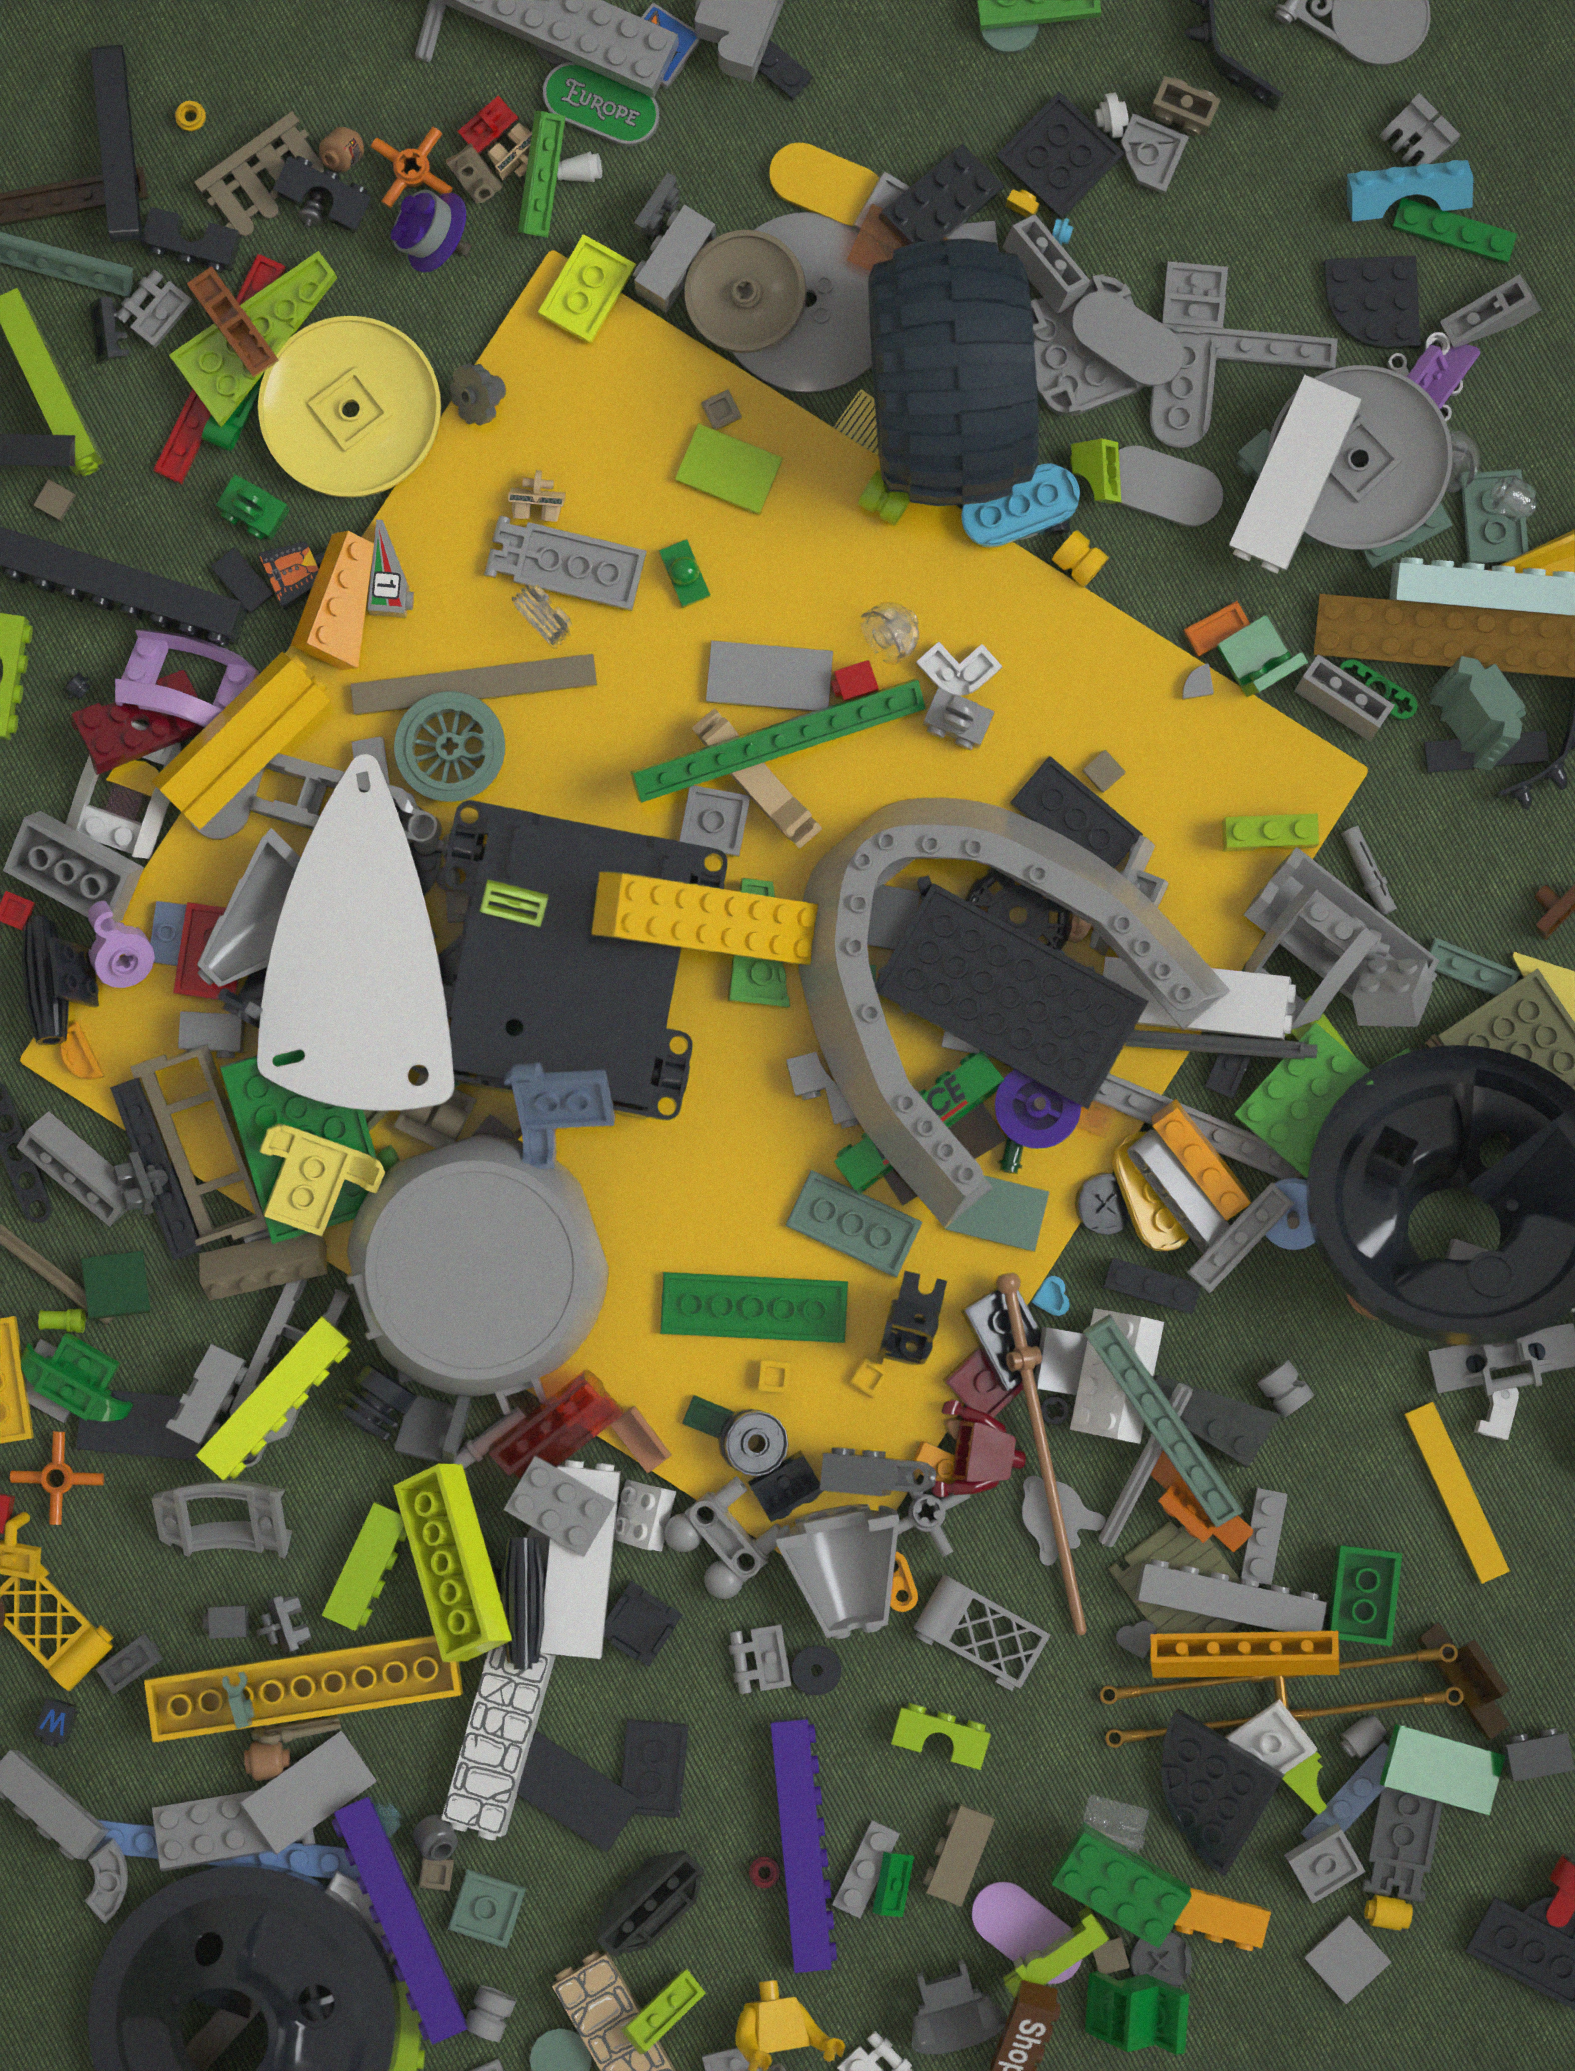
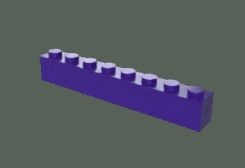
(801, 1844)
(401, 1921)

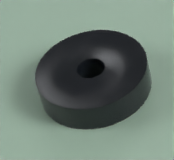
(816, 1684)

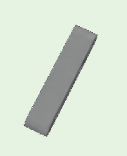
(1178, 1190)

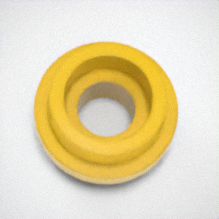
(185, 108)

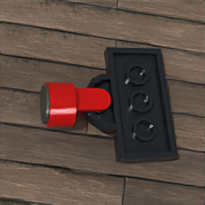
(1536, 1941)

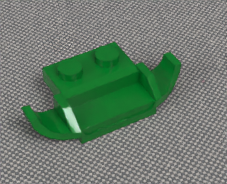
(76, 1379)

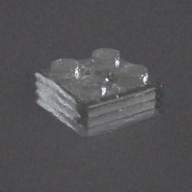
(535, 608)

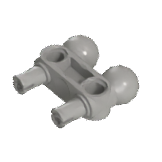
(725, 1536)

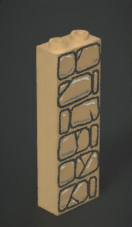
(599, 2009)

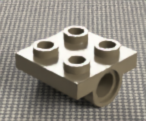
(437, 1123)

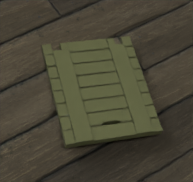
(1178, 1549)

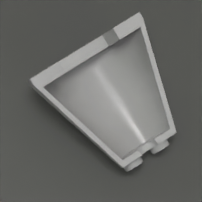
(844, 1565)

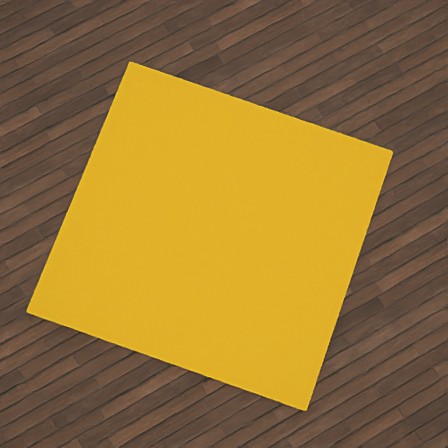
(730, 1166)

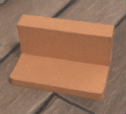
(641, 1439)

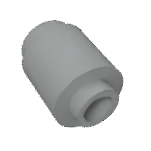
(1363, 1736)

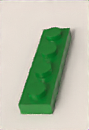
(1454, 231)

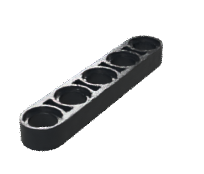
(17, 1168)

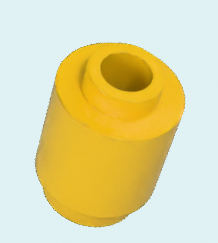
(1388, 1912)

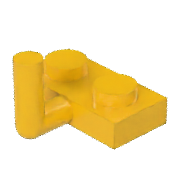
(17, 1558)

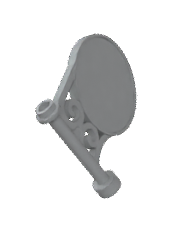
(1367, 29)

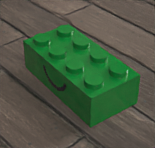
(1121, 1885)

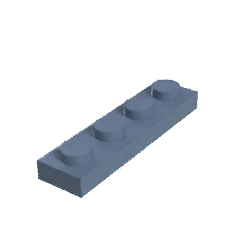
(1352, 1797)

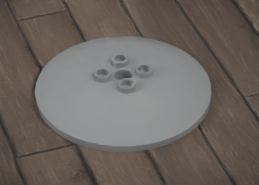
(834, 334)
(1405, 468)

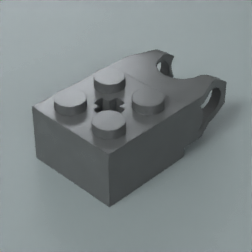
(871, 1473)

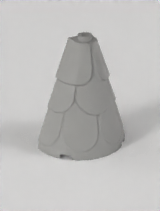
(247, 929)

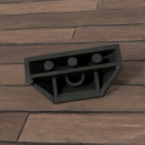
(649, 1902)

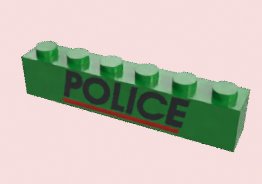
(950, 1100)

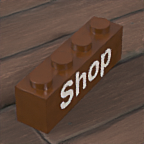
(1026, 2028)

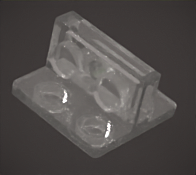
(1117, 1820)

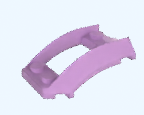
(146, 661)

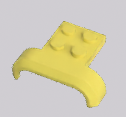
(313, 1176)

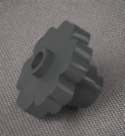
(476, 393)

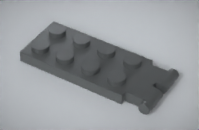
(1402, 1843)

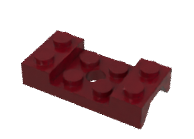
(113, 739)

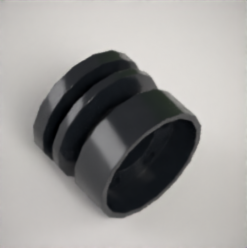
(375, 1401)

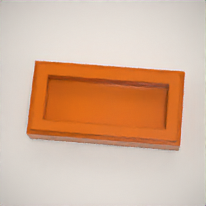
(1215, 628)

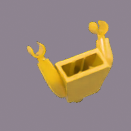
(778, 2026)

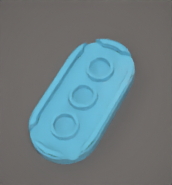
(1031, 508)

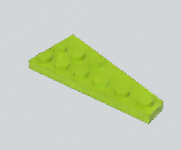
(276, 312)

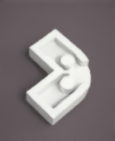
(956, 677)

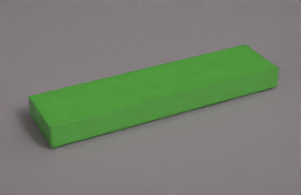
(541, 174)

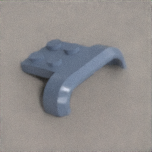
(554, 1102)

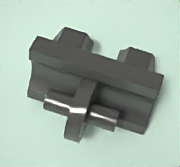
(143, 1183)
(280, 1610)

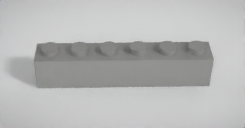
(1229, 1600)

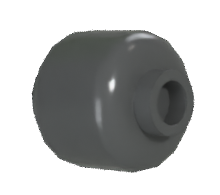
(435, 1838)

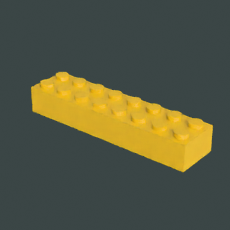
(704, 918)

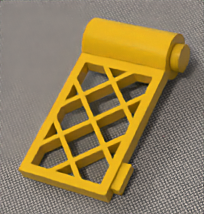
(78, 1653)

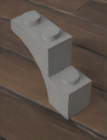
(810, 1078)

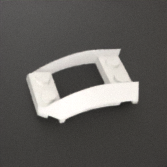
(116, 830)

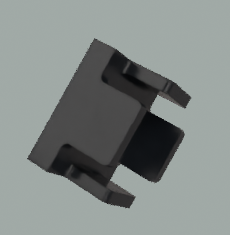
(640, 1623)

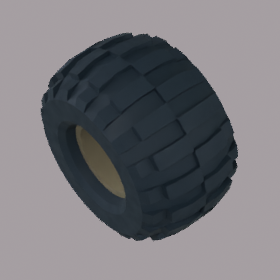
(953, 372)

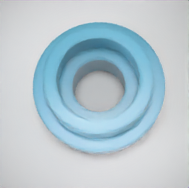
(1062, 231)

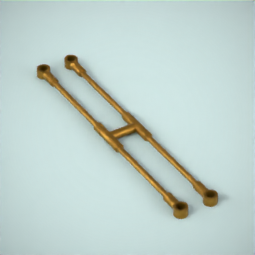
(1281, 1693)

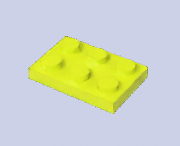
(587, 289)

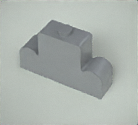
(740, 31)

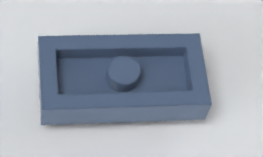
(167, 932)

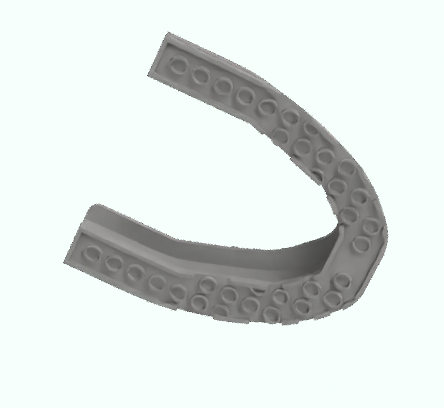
(845, 998)

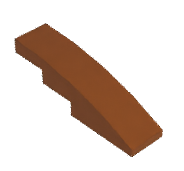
(232, 322)

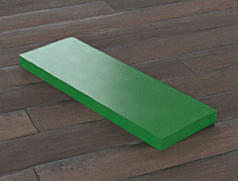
(754, 1307)

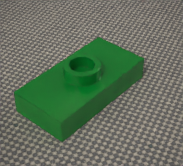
(893, 1884)

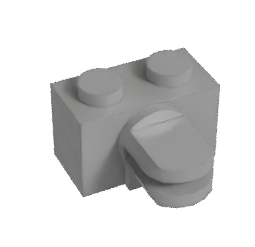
(958, 718)

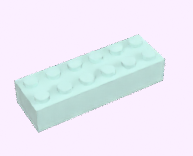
(1483, 588)

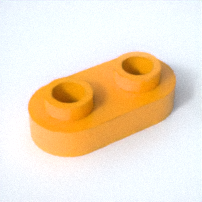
(903, 1581)

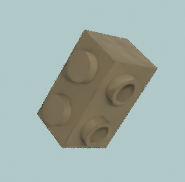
(1185, 106)

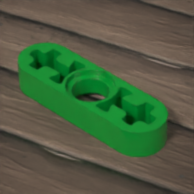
(1401, 694)

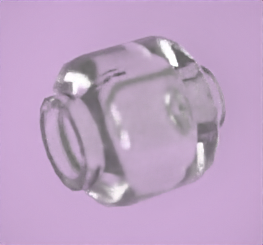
(1513, 498)

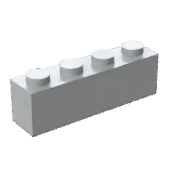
(75, 1167)
(49, 1806)

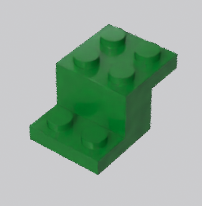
(1137, 2012)

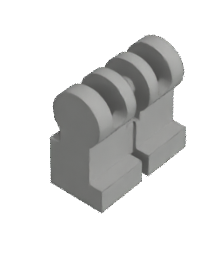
(1418, 121)

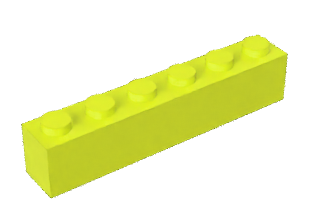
(274, 1398)

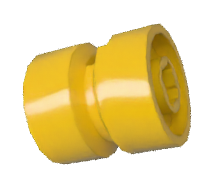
(1080, 558)

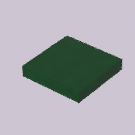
(115, 1285)

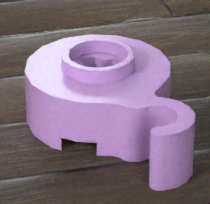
(114, 940)

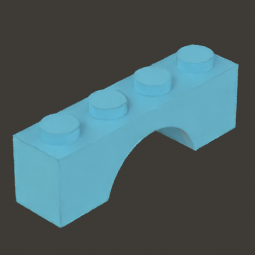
(1374, 191)

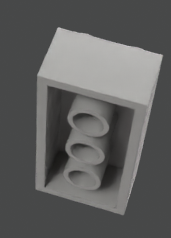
(71, 866)

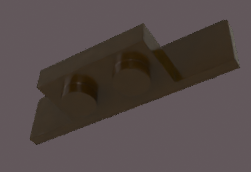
(1473, 1676)

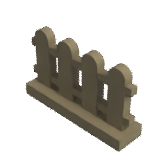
(246, 176)

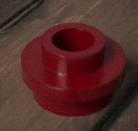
(768, 1881)

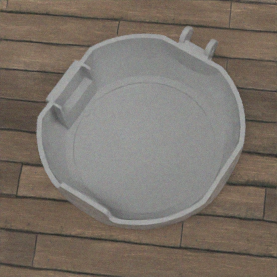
(477, 1268)

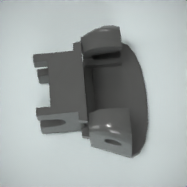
(953, 2014)

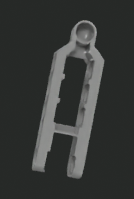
(417, 824)
(276, 1329)

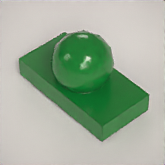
(684, 573)

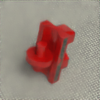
(488, 125)

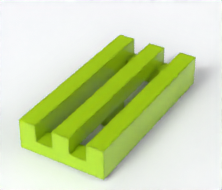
(516, 892)

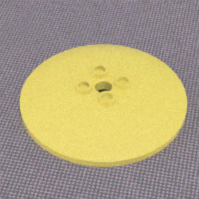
(340, 364)

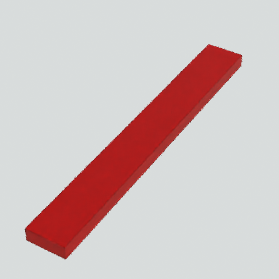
(188, 430)

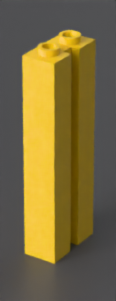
(242, 739)

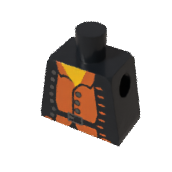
(292, 571)

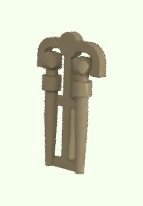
(286, 1732)

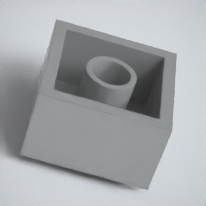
(1392, 992)

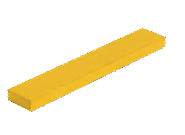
(1456, 1492)

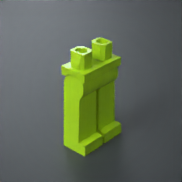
(1060, 1955)

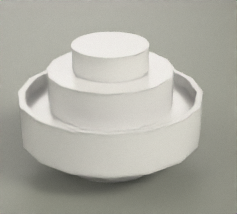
(1112, 115)

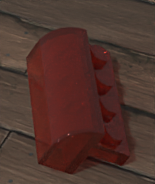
(557, 1425)

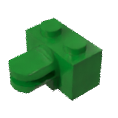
(252, 507)

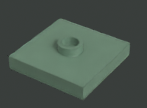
(487, 1908)

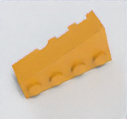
(337, 603)

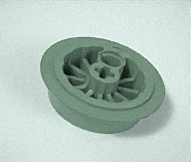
(492, 746)

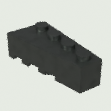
(1223, 1422)

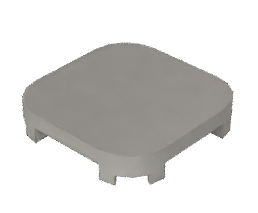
(1067, 373)

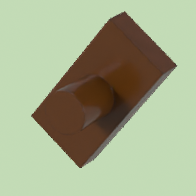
(1558, 909)

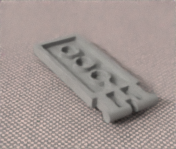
(567, 563)
(209, 1832)

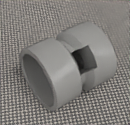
(1285, 1389)
(490, 2011)

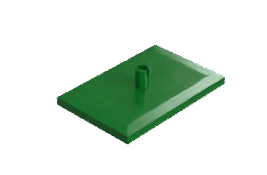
(262, 1104)

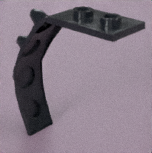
(1228, 67)
(1554, 772)

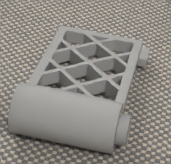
(943, 1616)

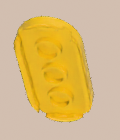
(821, 182)
(1149, 1214)

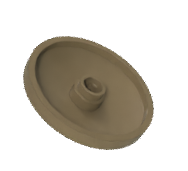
(745, 291)

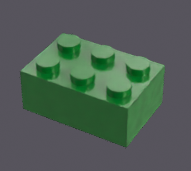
(1364, 1594)

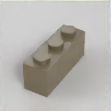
(958, 1854)

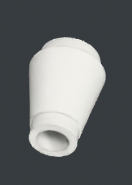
(580, 168)

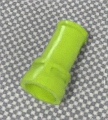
(71, 1320)

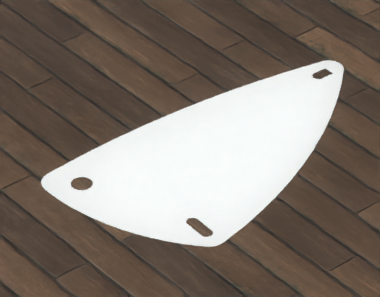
(356, 964)

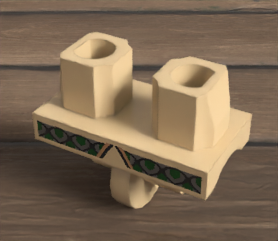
(507, 162)
(523, 498)

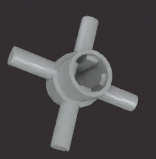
(923, 1524)

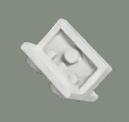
(643, 1515)

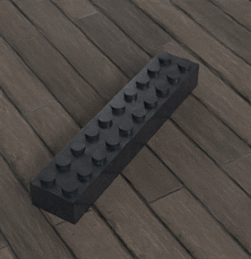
(121, 587)

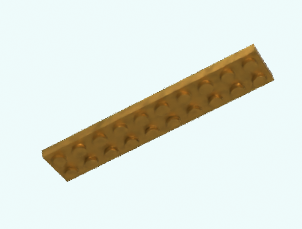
(1444, 633)

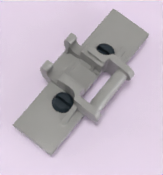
(1471, 1365)

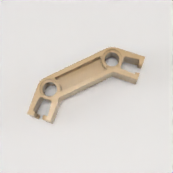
(762, 785)

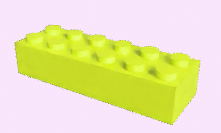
(452, 1562)

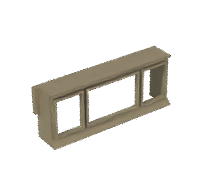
(163, 1115)

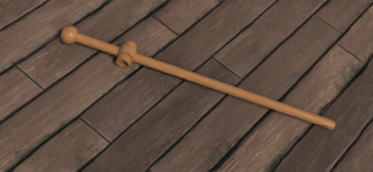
(1024, 1360)

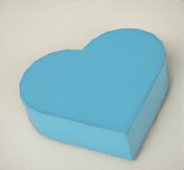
(1052, 1297)

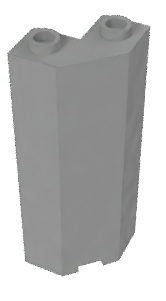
(1303, 940)

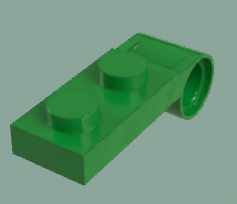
(228, 434)

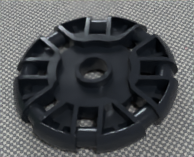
(1021, 896)

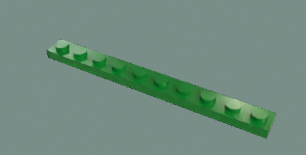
(777, 740)

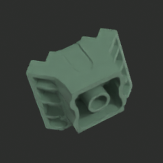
(1480, 710)

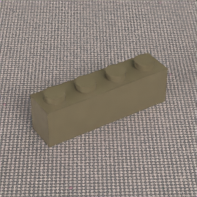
(261, 1265)

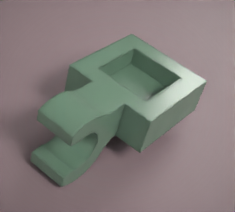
(240, 1707)

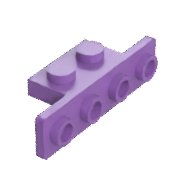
(1442, 373)

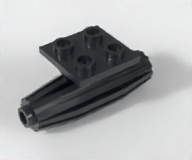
(53, 976)
(522, 1598)

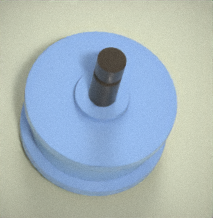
(1293, 1228)

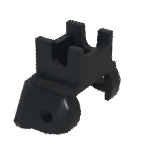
(912, 1320)

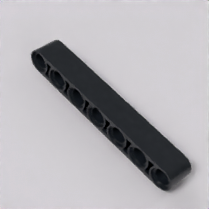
(116, 143)

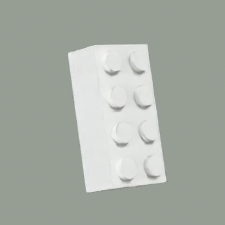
(1100, 1402)

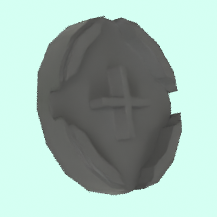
(1168, 1963)

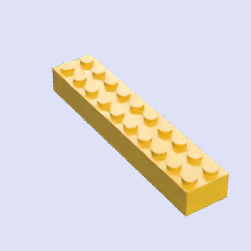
(302, 1687)

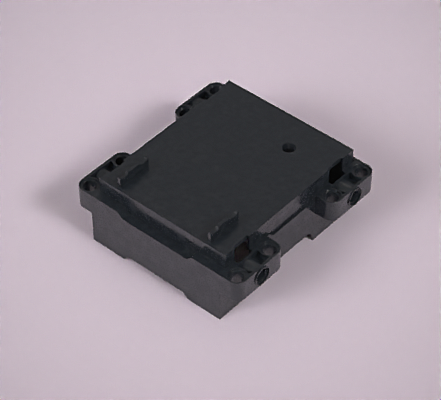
(578, 994)

